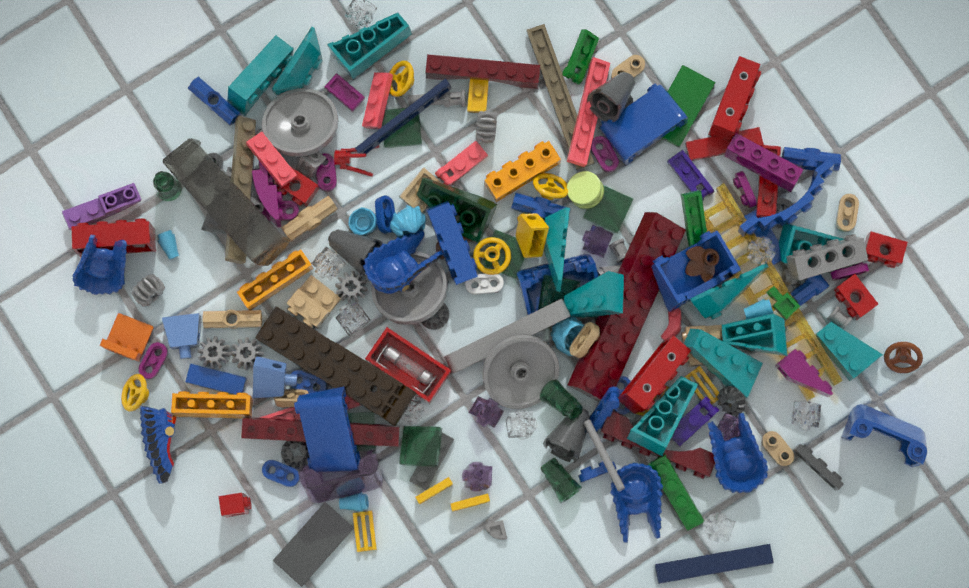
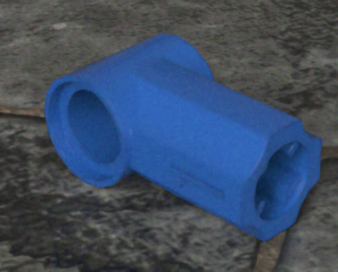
(811, 287)

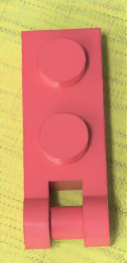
(462, 163)

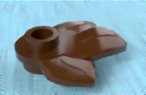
(698, 262)

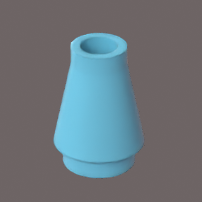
(168, 243)
(759, 309)
(355, 502)

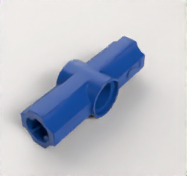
(206, 93)
(810, 158)
(535, 205)

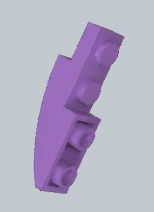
(102, 207)

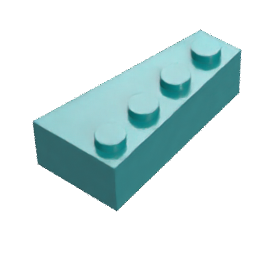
(724, 361)

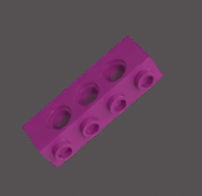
(763, 162)

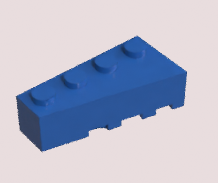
(452, 243)

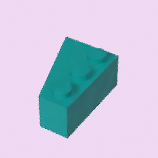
(597, 297)
(757, 334)
(846, 350)

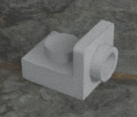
(309, 164)

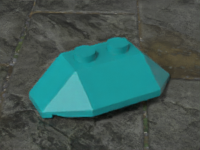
(301, 66)

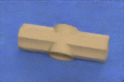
(309, 218)
(245, 319)

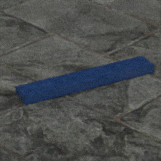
(404, 117)
(714, 563)

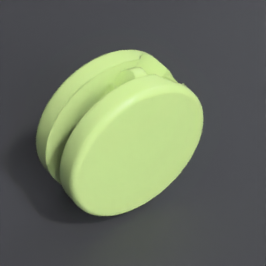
(585, 190)

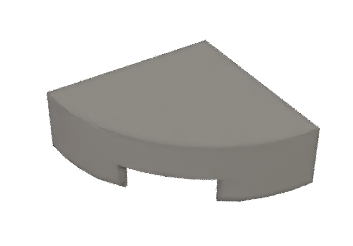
(496, 530)

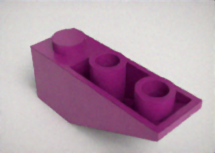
(798, 371)

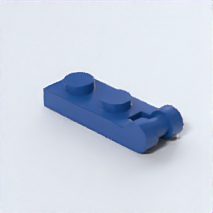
(605, 407)

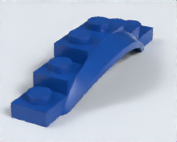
(790, 214)

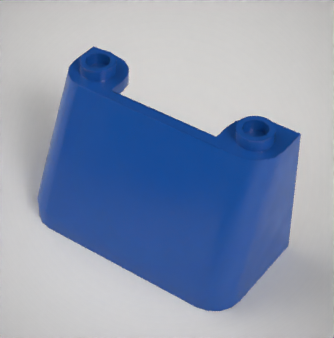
(643, 123)
(530, 280)
(678, 287)
(865, 419)
(328, 431)

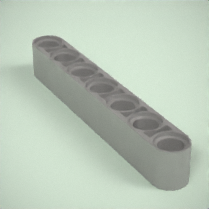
(527, 325)

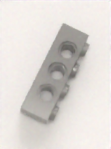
(854, 254)

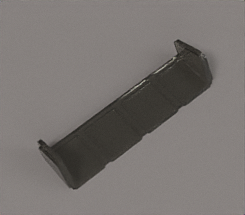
(225, 203)

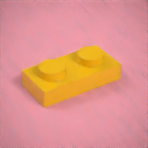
(477, 95)

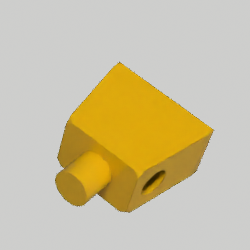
(531, 234)

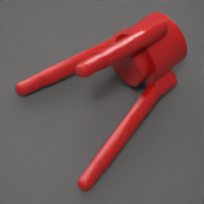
(343, 157)

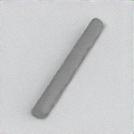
(604, 455)

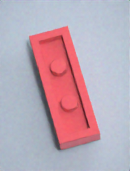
(377, 100)
(271, 159)

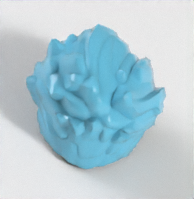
(408, 221)
(565, 332)

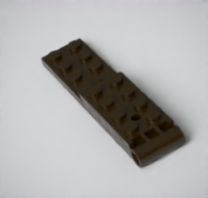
(336, 365)

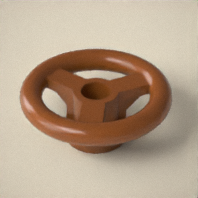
(903, 355)

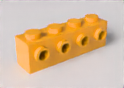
(521, 171)
(275, 279)
(211, 405)

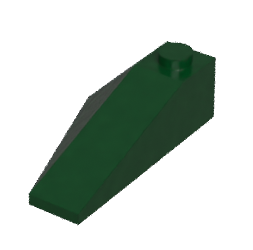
(472, 210)

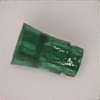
(169, 191)
(560, 399)
(560, 480)

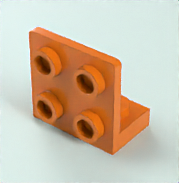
(128, 337)

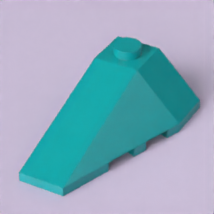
(798, 238)
(556, 244)
(718, 299)

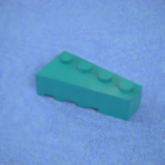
(369, 44)
(259, 75)
(661, 421)

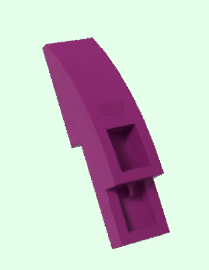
(268, 194)

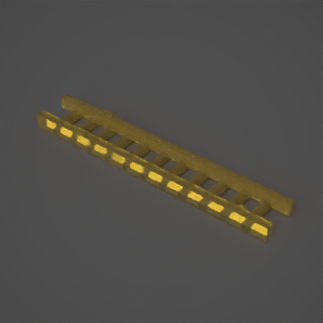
(797, 317)

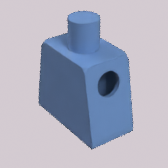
(183, 333)
(271, 378)

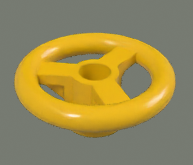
(404, 79)
(550, 189)
(497, 268)
(137, 394)

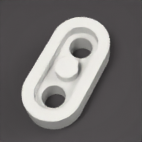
(484, 284)

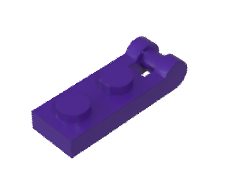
(689, 173)
(693, 421)

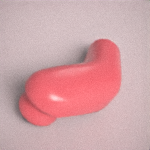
(674, 324)

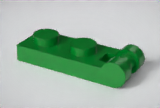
(581, 56)

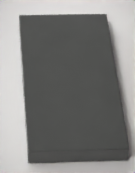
(313, 544)

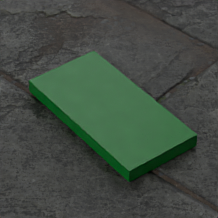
(690, 93)

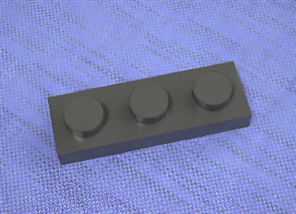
(818, 466)
(424, 474)

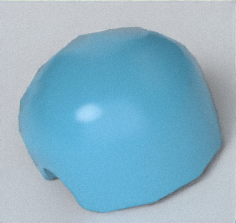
(362, 221)

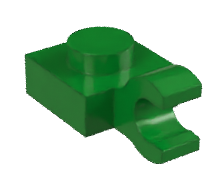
(785, 304)

